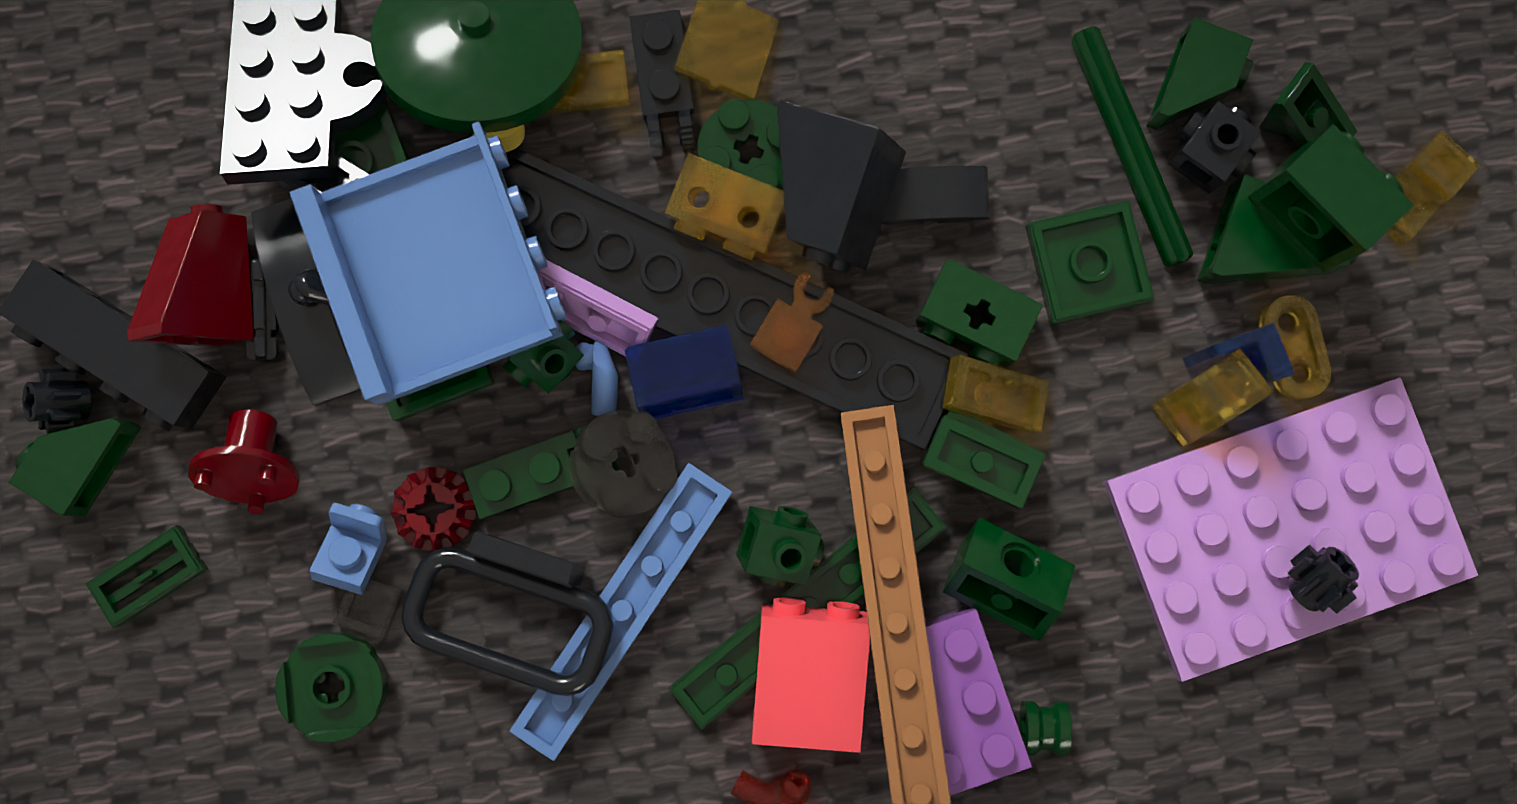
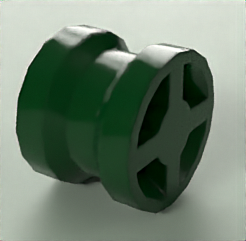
(1046, 727)

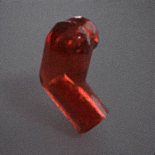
(786, 789)

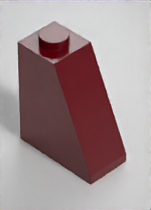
(197, 283)

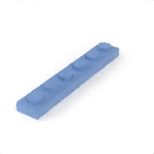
(632, 598)

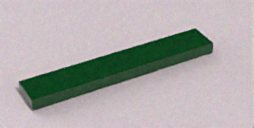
(732, 666)

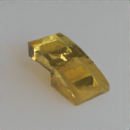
(1430, 181)
(1212, 397)

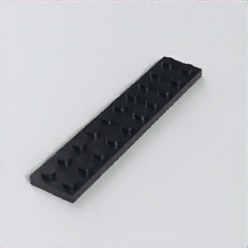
(697, 285)

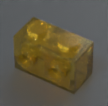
(730, 199)

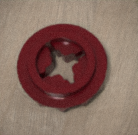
(450, 526)

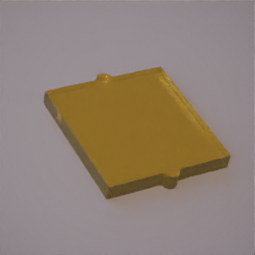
(727, 46)

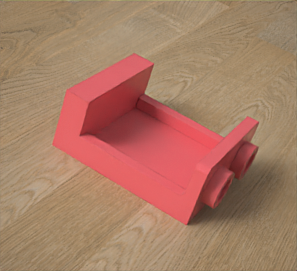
(811, 676)

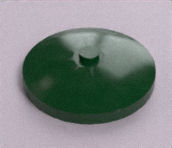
(476, 59)

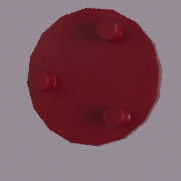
(246, 466)

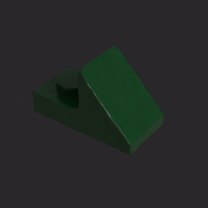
(1306, 109)

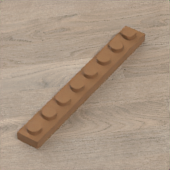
(895, 608)

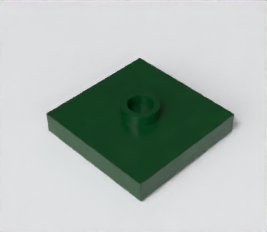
(1089, 262)

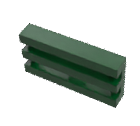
(186, 553)

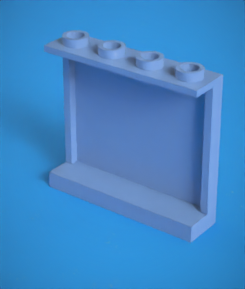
(430, 267)

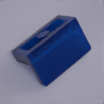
(1260, 346)
(684, 372)

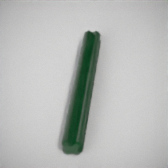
(1132, 146)

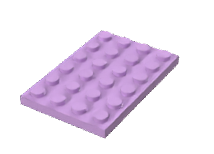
(1228, 517)

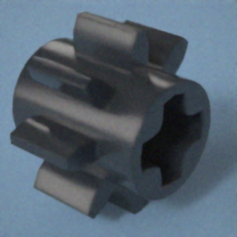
(56, 400)
(1323, 579)

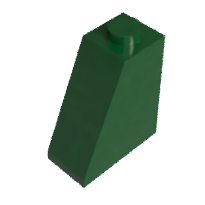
(1251, 245)

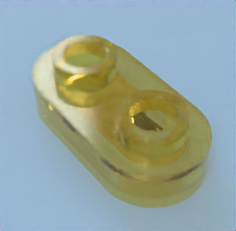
(1302, 344)

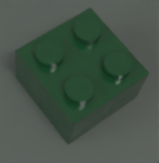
(1332, 199)

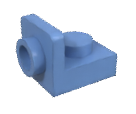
(350, 548)

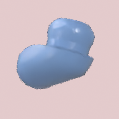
(604, 376)

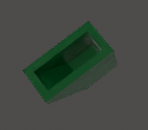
(1201, 71)
(73, 465)

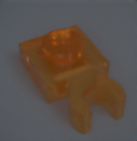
(789, 330)

